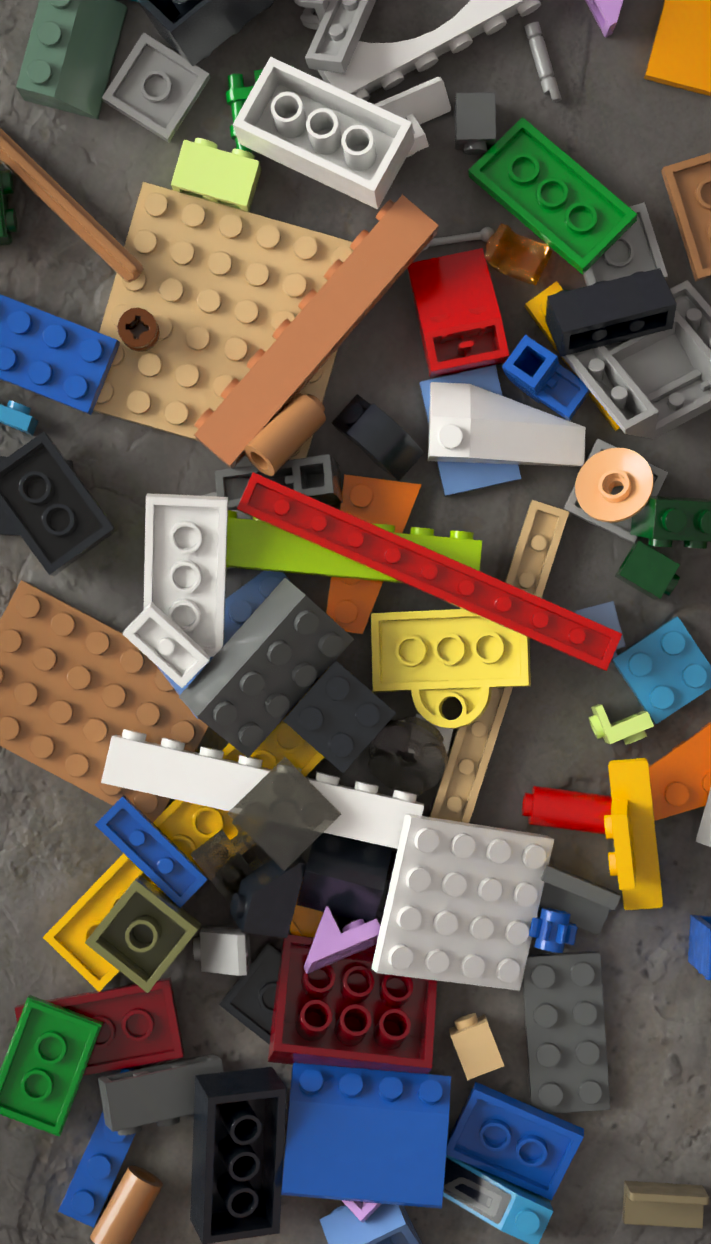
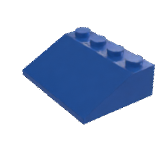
(366, 1135)

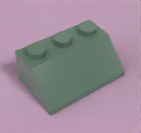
(71, 54)

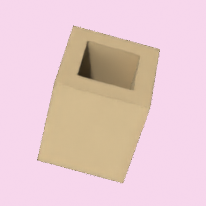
(475, 1045)

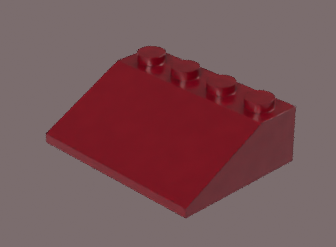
(350, 1014)

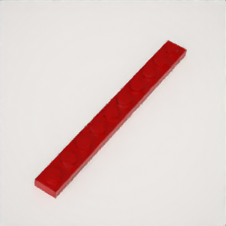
(429, 571)

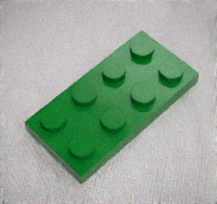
(552, 195)

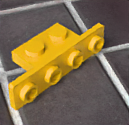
(633, 835)

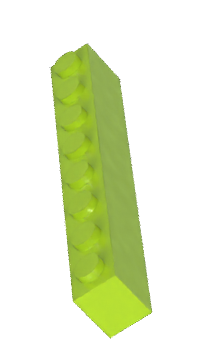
(268, 548)

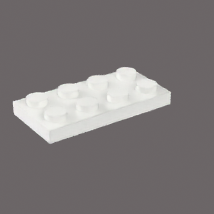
(188, 563)

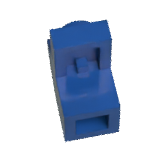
(543, 379)

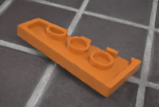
(376, 503)

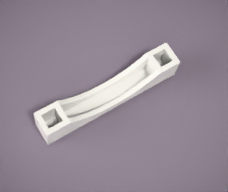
(386, 63)

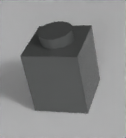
(475, 122)

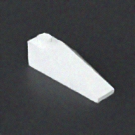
(490, 428)

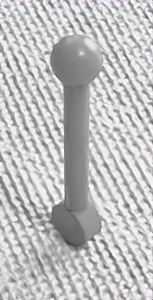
(484, 235)

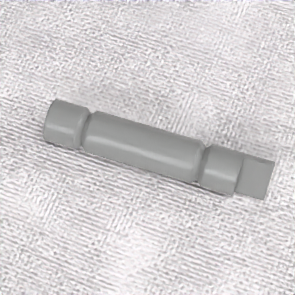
(542, 61)

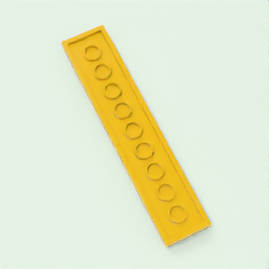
(188, 828)

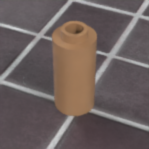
(285, 433)
(127, 1207)

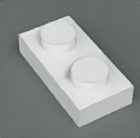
(166, 645)

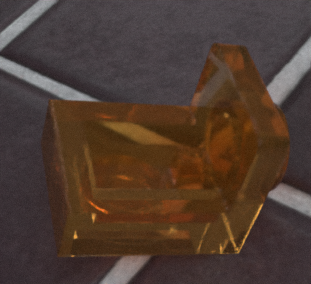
(517, 255)

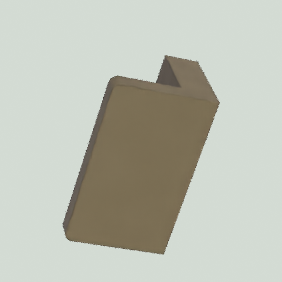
(664, 1204)

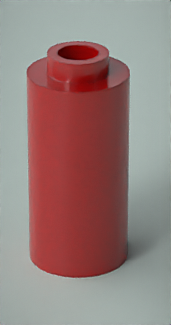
(566, 809)

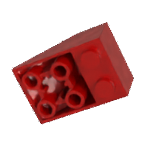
(457, 313)

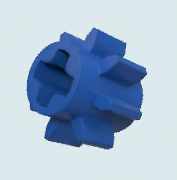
(553, 930)

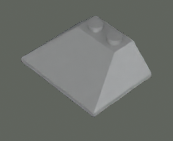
(654, 378)

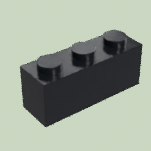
(610, 312)

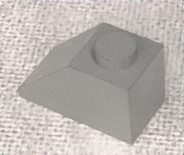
(223, 950)

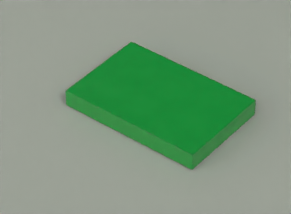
(46, 1064)

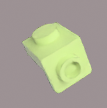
(629, 728)

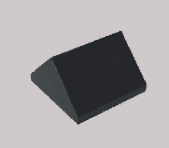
(345, 877)

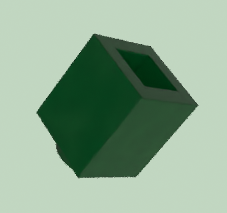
(649, 571)

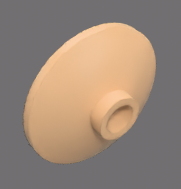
(604, 473)

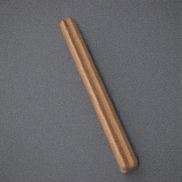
(68, 209)

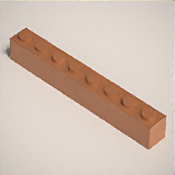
(317, 330)

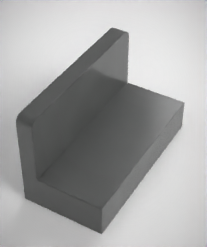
(580, 897)

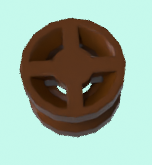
(138, 337)

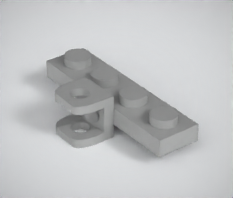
(338, 31)

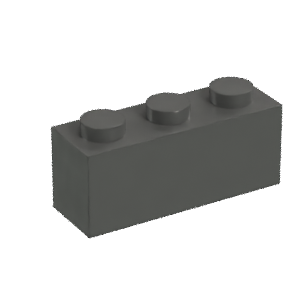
(153, 1093)

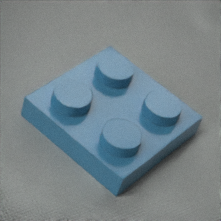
(665, 670)

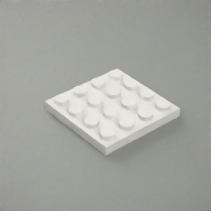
(461, 903)

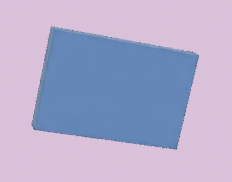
(464, 476)

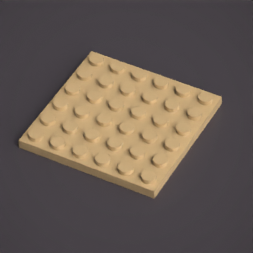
(218, 293)

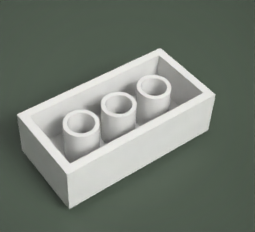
(324, 132)

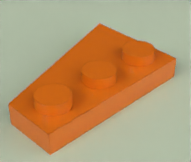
(682, 776)

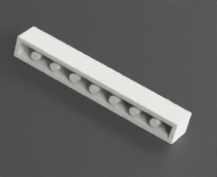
(222, 783)

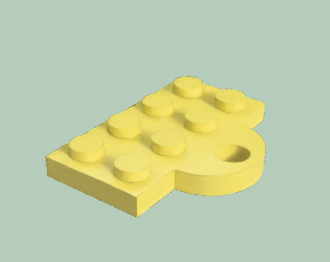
(446, 657)

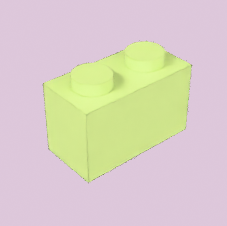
(216, 174)

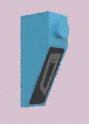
(497, 1201)

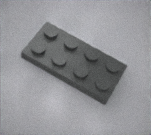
(566, 1032)

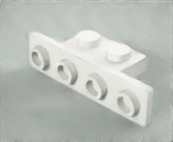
(419, 106)

